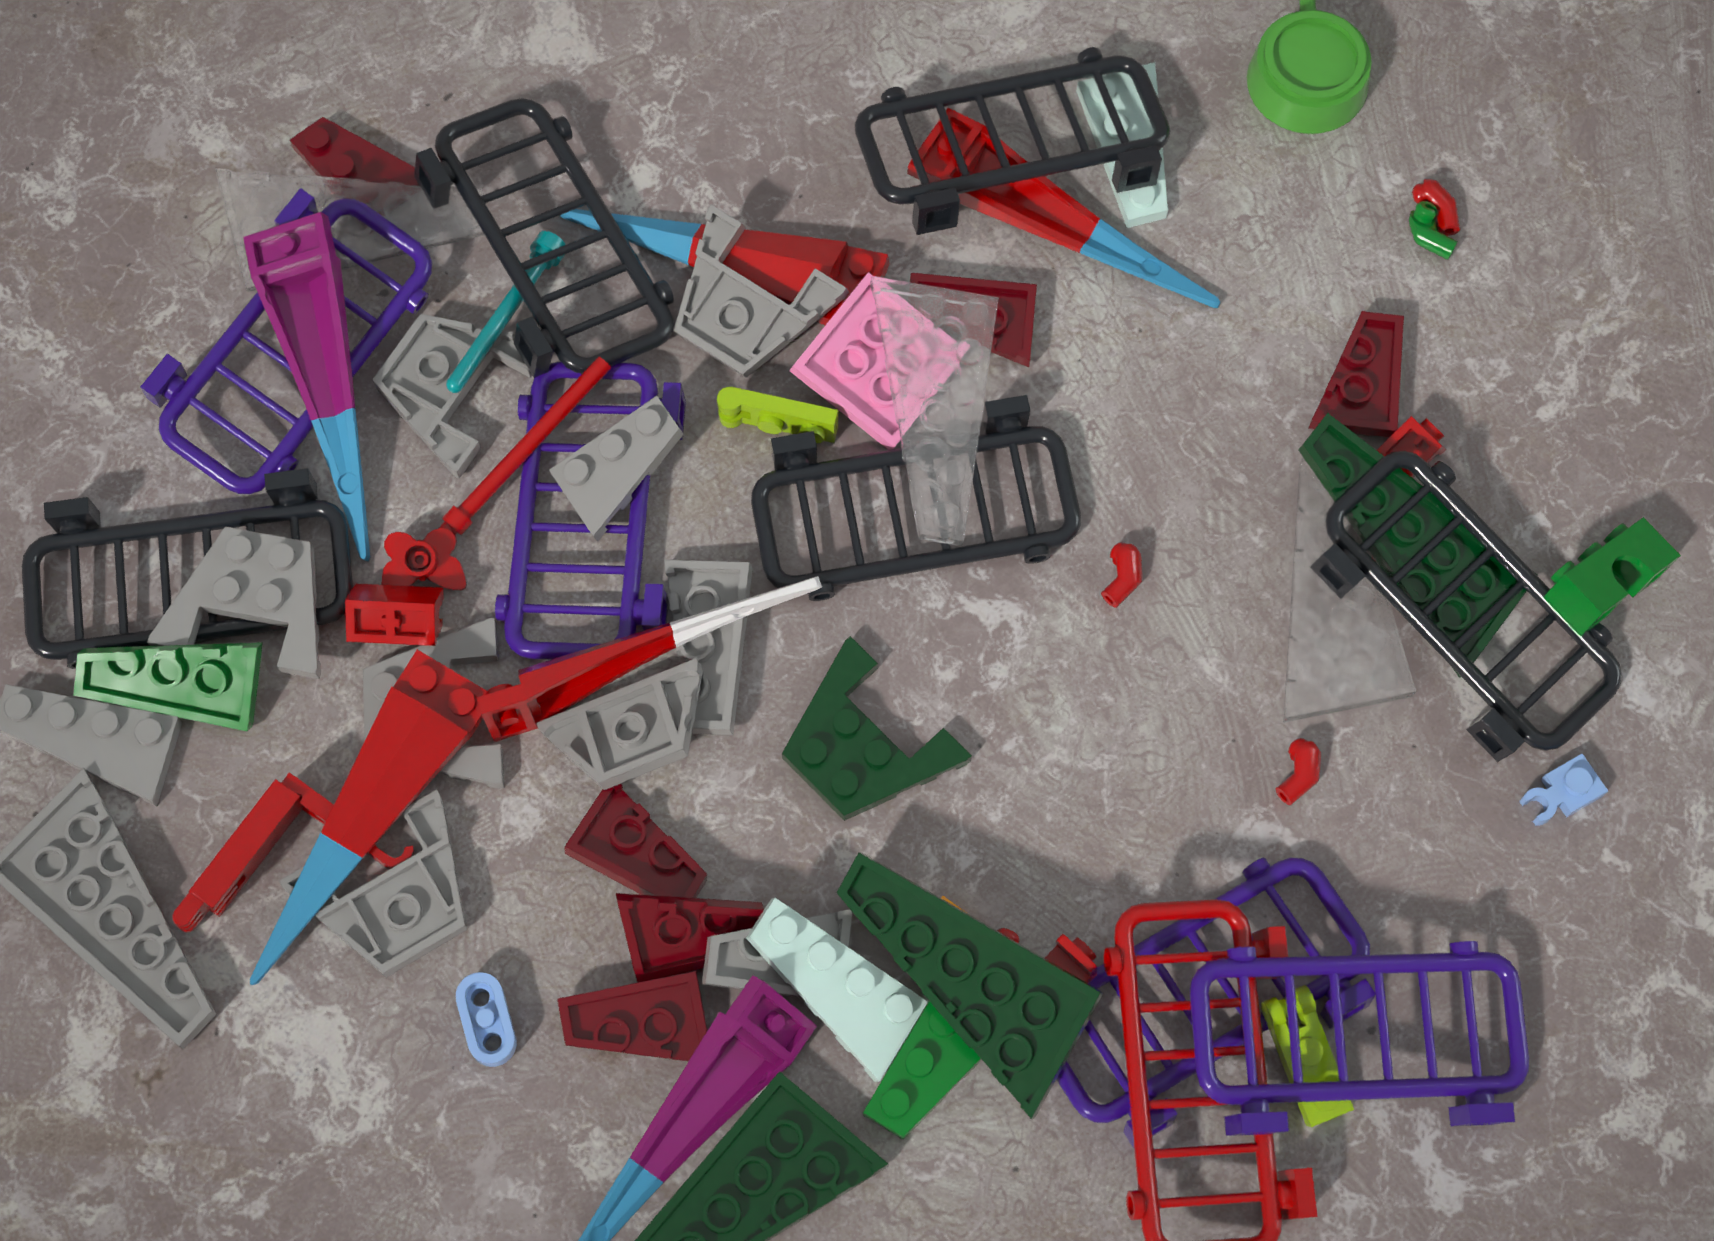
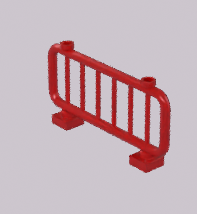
(1295, 1188)

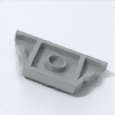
(631, 727)

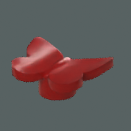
(423, 560)

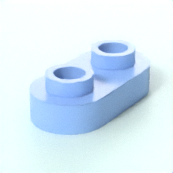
(487, 1020)

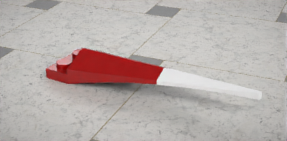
(566, 680)

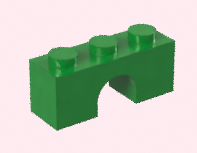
(1608, 573)

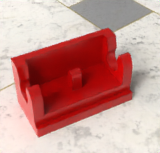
(393, 614)

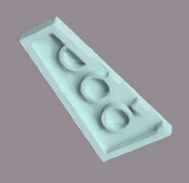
(1140, 204)
(847, 992)

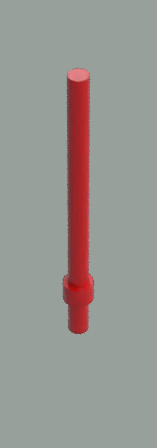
(458, 518)

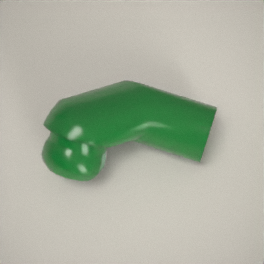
(1426, 233)

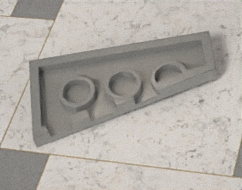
(700, 588)
(107, 740)

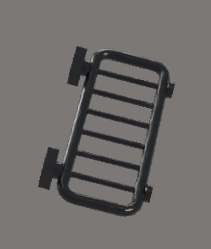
(938, 202)
(532, 343)
(1004, 427)
(79, 526)
(1347, 563)

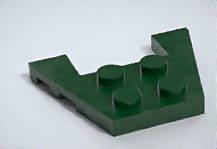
(848, 755)

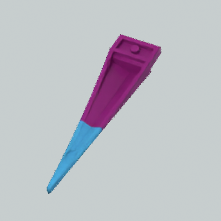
(305, 301)
(725, 1072)

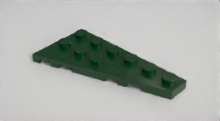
(1338, 462)
(991, 990)
(767, 1172)

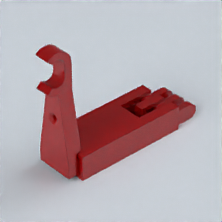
(251, 845)

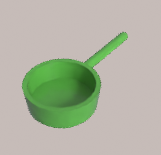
(1310, 71)

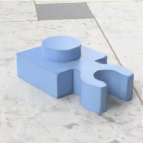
(1567, 787)

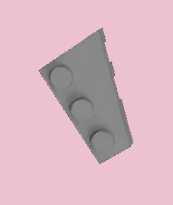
(733, 959)

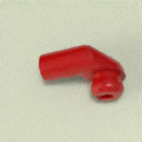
(1445, 203)
(1129, 573)
(1306, 771)

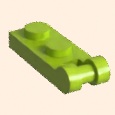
(776, 414)
(1316, 1054)

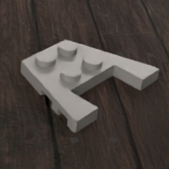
(735, 316)
(417, 376)
(257, 581)
(466, 646)
(406, 907)

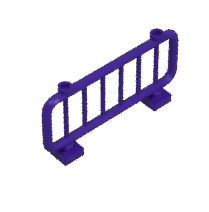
(168, 377)
(647, 612)
(1259, 878)
(1255, 1097)

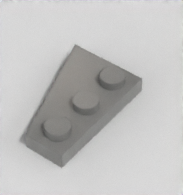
(612, 465)

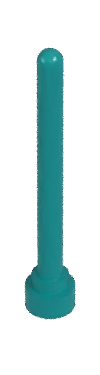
(543, 243)

